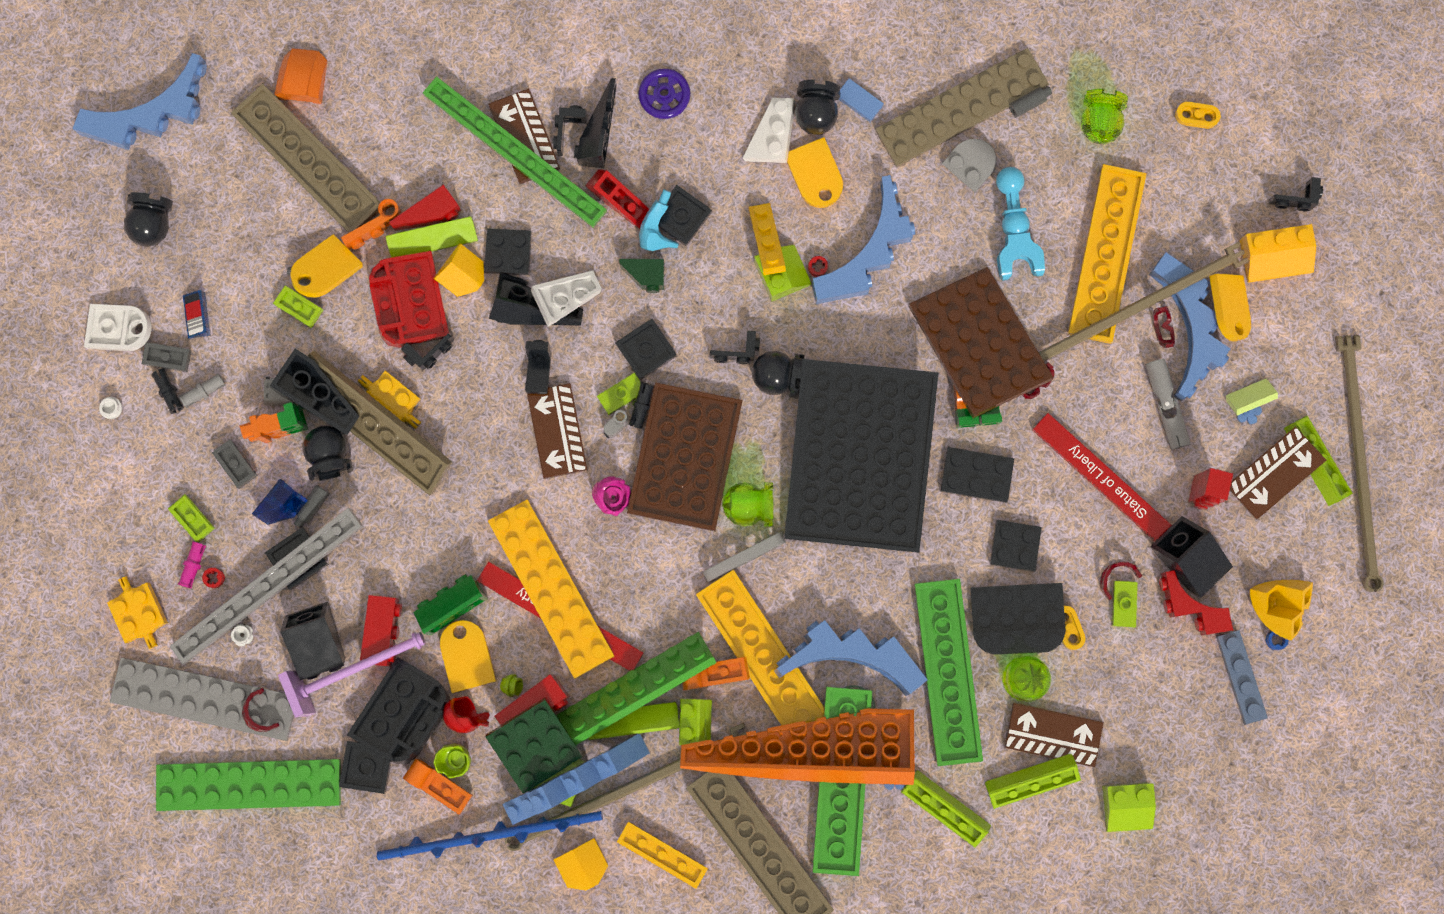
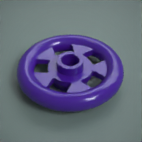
(665, 111)

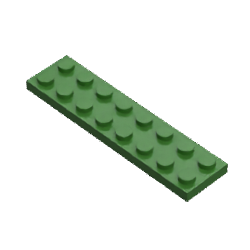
(948, 672)
(636, 688)
(248, 785)
(840, 804)

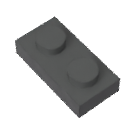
(166, 357)
(234, 464)

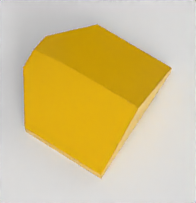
(461, 272)
(582, 866)

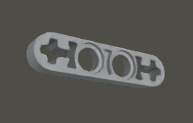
(744, 557)

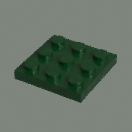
(533, 745)

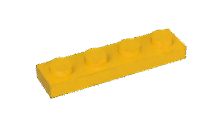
(767, 239)
(662, 855)

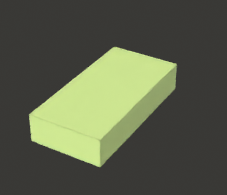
(1251, 396)

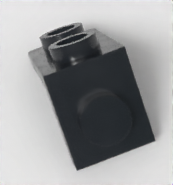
(573, 114)
(1313, 193)
(752, 345)
(429, 359)
(538, 367)

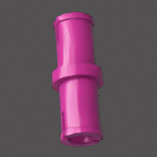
(191, 565)

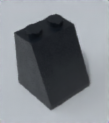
(1192, 555)
(313, 641)

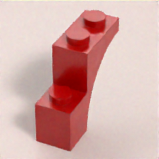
(1179, 603)

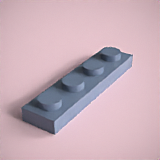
(1241, 677)

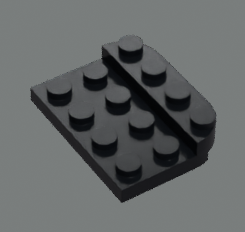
(1018, 618)
(401, 713)

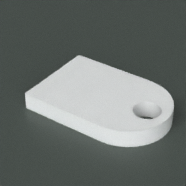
(114, 327)

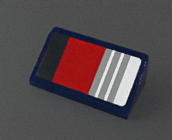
(196, 314)

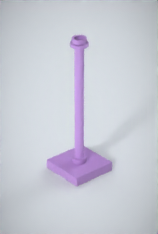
(298, 692)

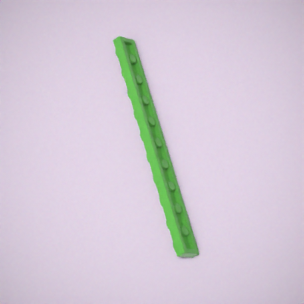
(514, 152)

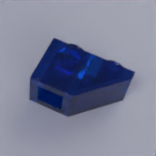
(280, 504)

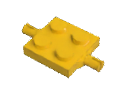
(393, 396)
(137, 612)

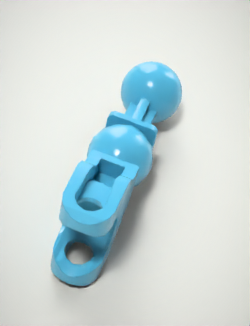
(1016, 225)

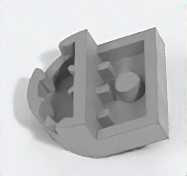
(972, 162)

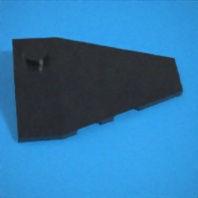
(595, 137)
(516, 305)
(309, 388)

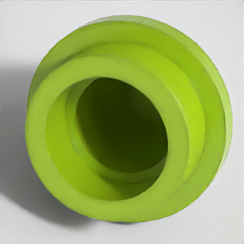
(511, 685)

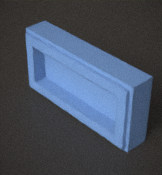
(860, 100)

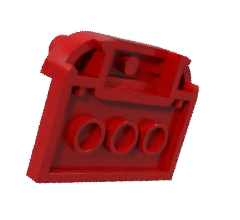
(407, 300)

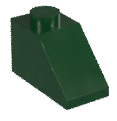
(645, 273)

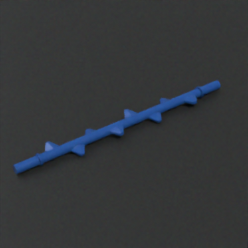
(500, 831)

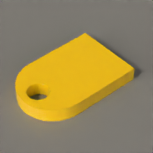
(814, 172)
(325, 267)
(1231, 305)
(466, 659)

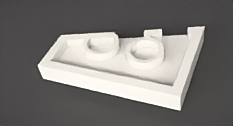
(773, 133)
(564, 295)

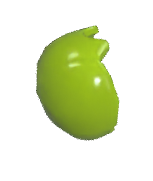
(452, 760)

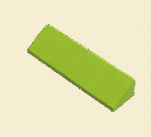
(432, 237)
(1327, 476)
(643, 720)
(1032, 781)
(947, 809)

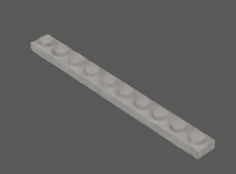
(266, 586)

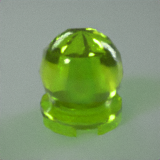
(1103, 117)
(747, 504)
(1026, 678)

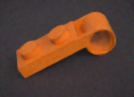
(373, 228)
(719, 673)
(437, 785)

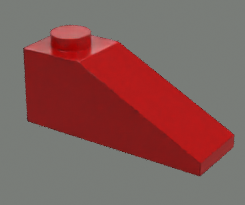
(617, 197)
(431, 210)

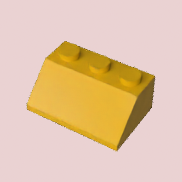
(1279, 253)

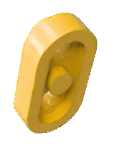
(1196, 115)
(1073, 627)

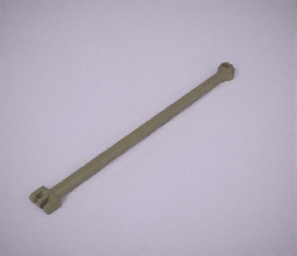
(1149, 300)
(1360, 459)
(618, 792)

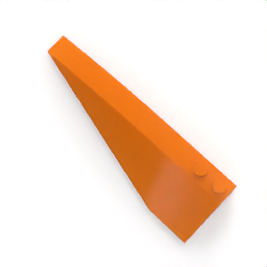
(842, 749)

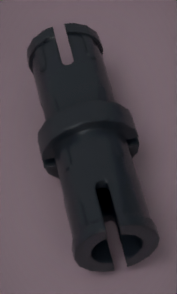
(167, 391)
(641, 405)

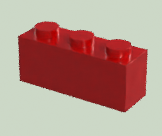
(1210, 488)
(380, 627)

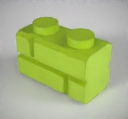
(695, 720)

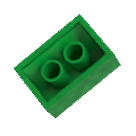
(449, 604)

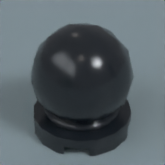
(817, 108)
(146, 220)
(778, 373)
(326, 452)

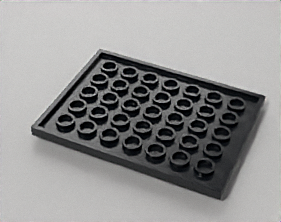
(861, 455)

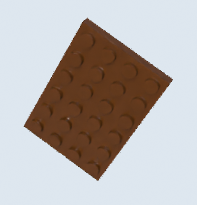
(980, 342)
(685, 457)

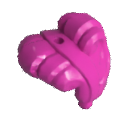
(603, 491)

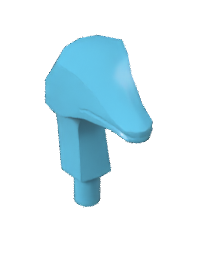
(649, 234)

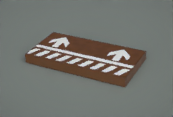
(521, 119)
(557, 432)
(1276, 473)
(1053, 734)

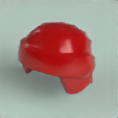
(462, 717)

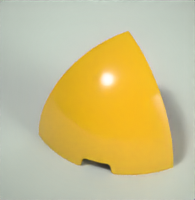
(1282, 605)

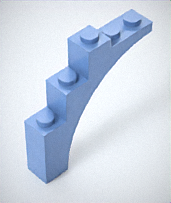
(151, 118)
(852, 278)
(1199, 321)
(888, 658)
(576, 780)

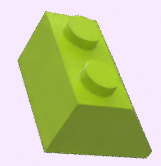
(786, 282)
(1129, 806)

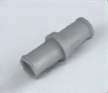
(202, 390)

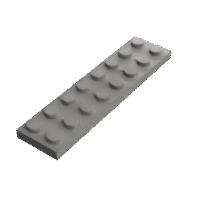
(199, 698)

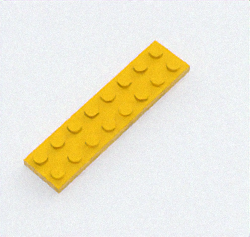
(1107, 249)
(550, 589)
(753, 637)

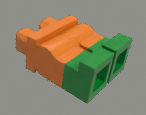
(964, 419)
(275, 425)

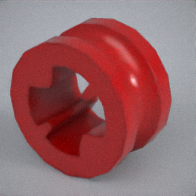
(823, 271)
(206, 579)

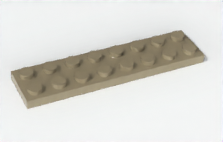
(960, 107)
(306, 159)
(389, 434)
(757, 845)

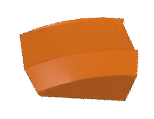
(302, 76)

